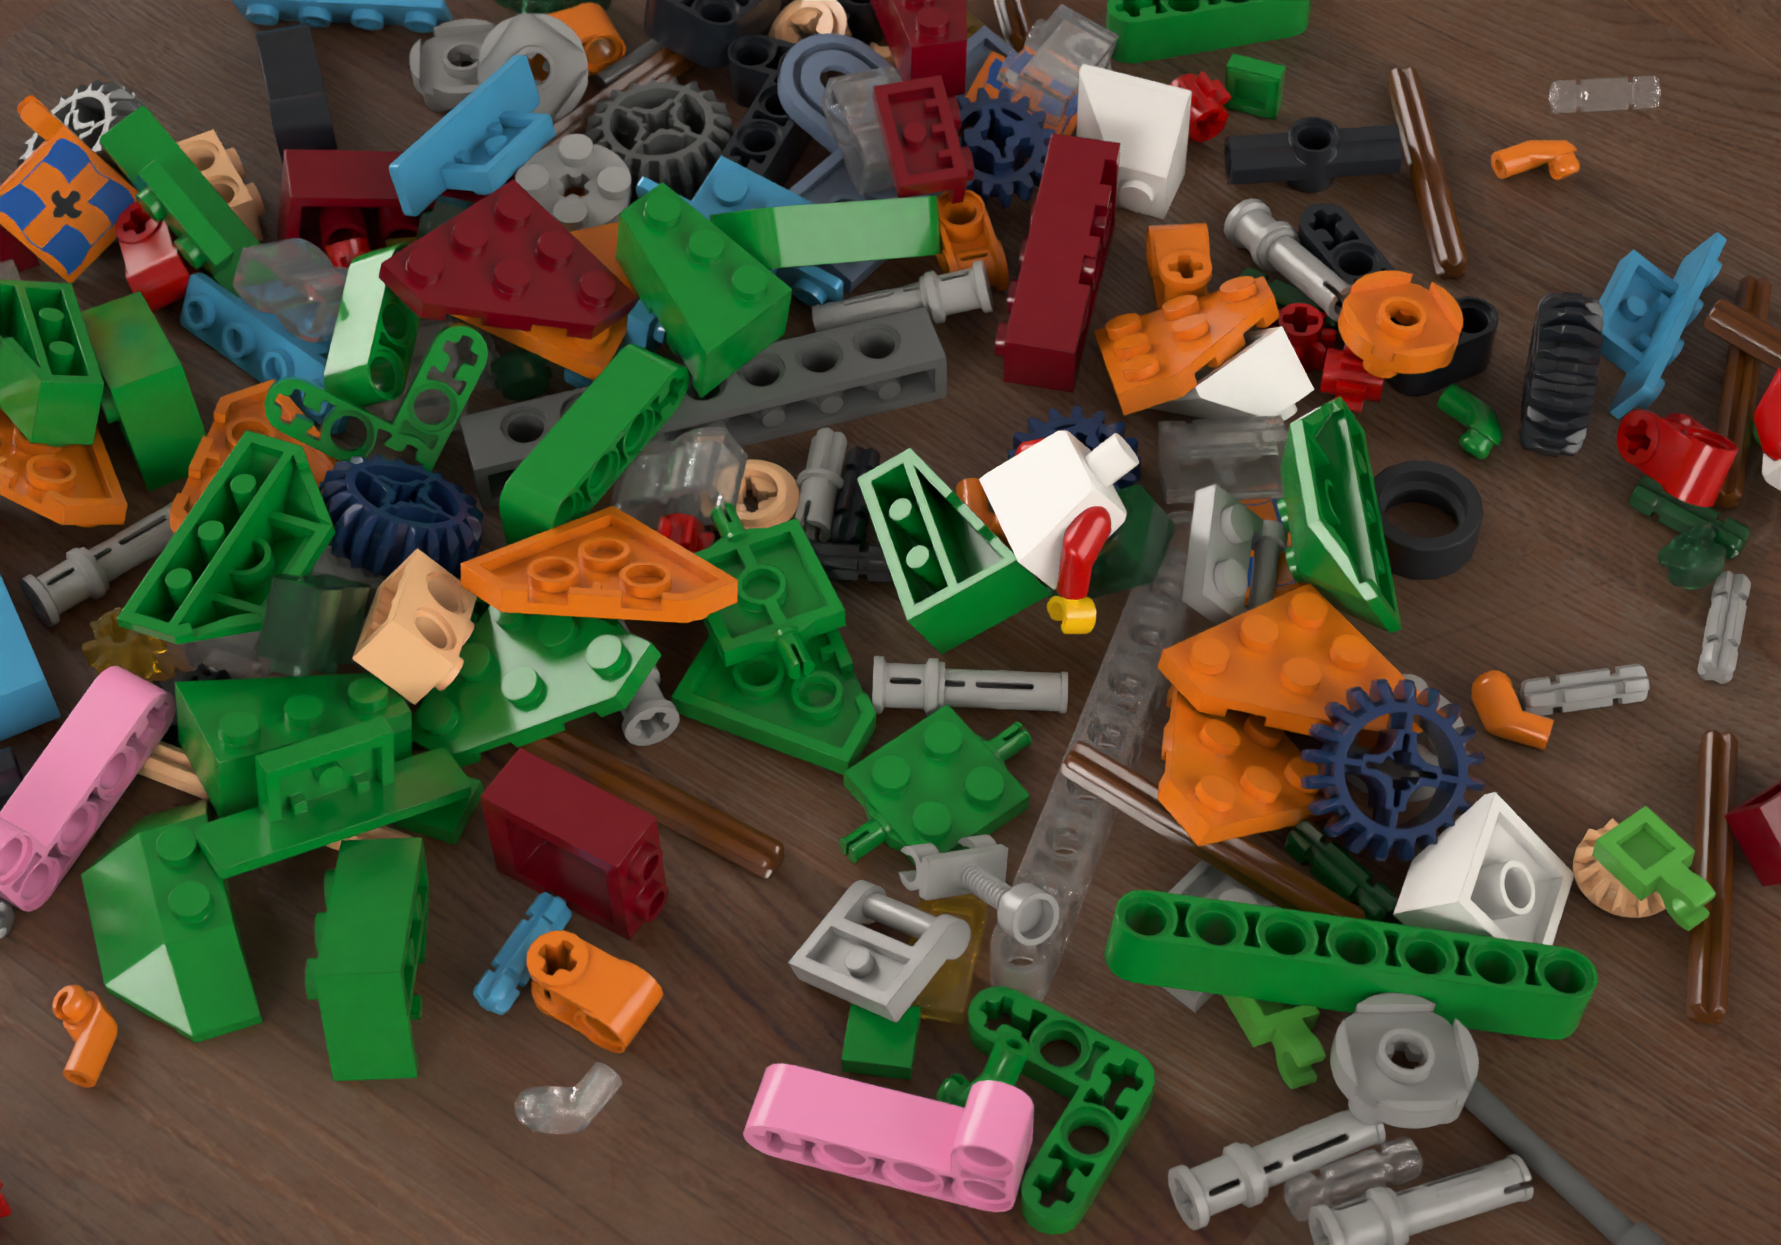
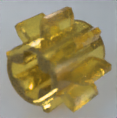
(122, 647)

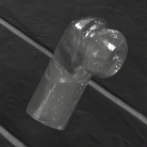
(567, 1108)

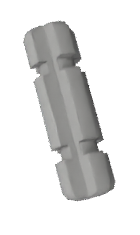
(1724, 627)
(1584, 690)

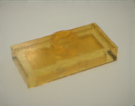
(950, 988)

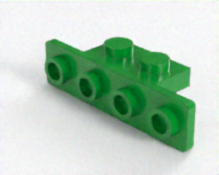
(180, 195)
(329, 793)

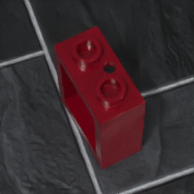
(575, 843)

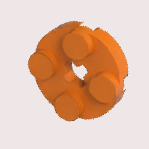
(1390, 348)

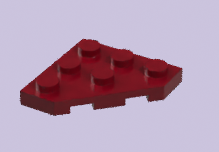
(509, 268)

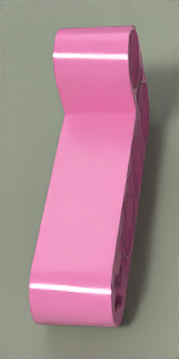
(78, 783)
(897, 1137)

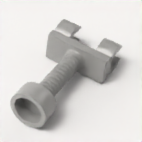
(1023, 910)

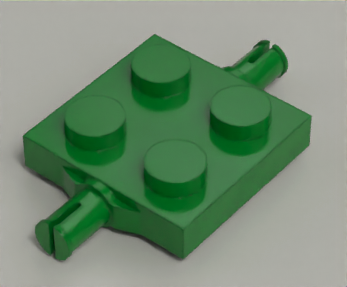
(779, 595)
(935, 786)

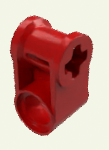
(152, 258)
(1677, 454)

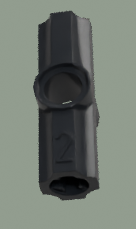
(1312, 154)

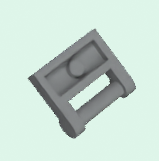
(1220, 556)
(871, 966)

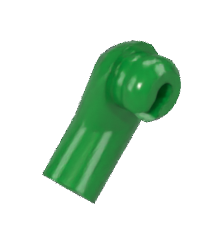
(1474, 414)
(1002, 1066)

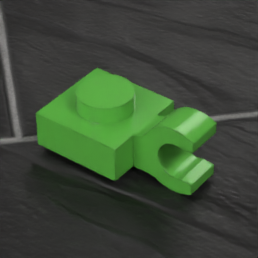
(1655, 858)
(1287, 1029)

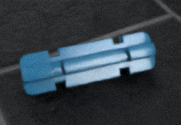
(497, 989)

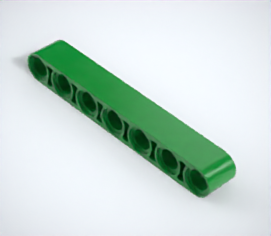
(1344, 960)

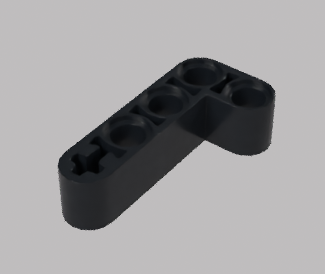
(707, 27)
(295, 89)
(767, 136)
(1346, 250)

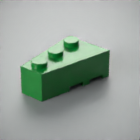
(700, 285)
(47, 364)
(144, 389)
(942, 556)
(237, 719)
(371, 957)

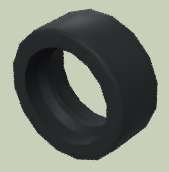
(1439, 487)

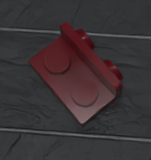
(922, 138)

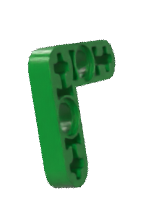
(405, 425)
(1088, 1087)

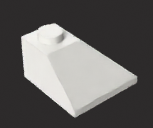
(1152, 131)
(1254, 382)
(1487, 879)

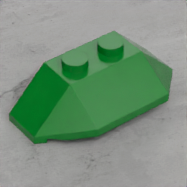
(1336, 516)
(249, 524)
(170, 928)

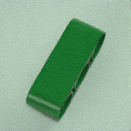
(371, 335)

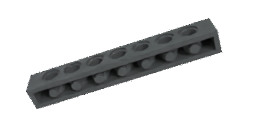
(776, 394)

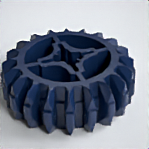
(392, 509)
(1448, 778)

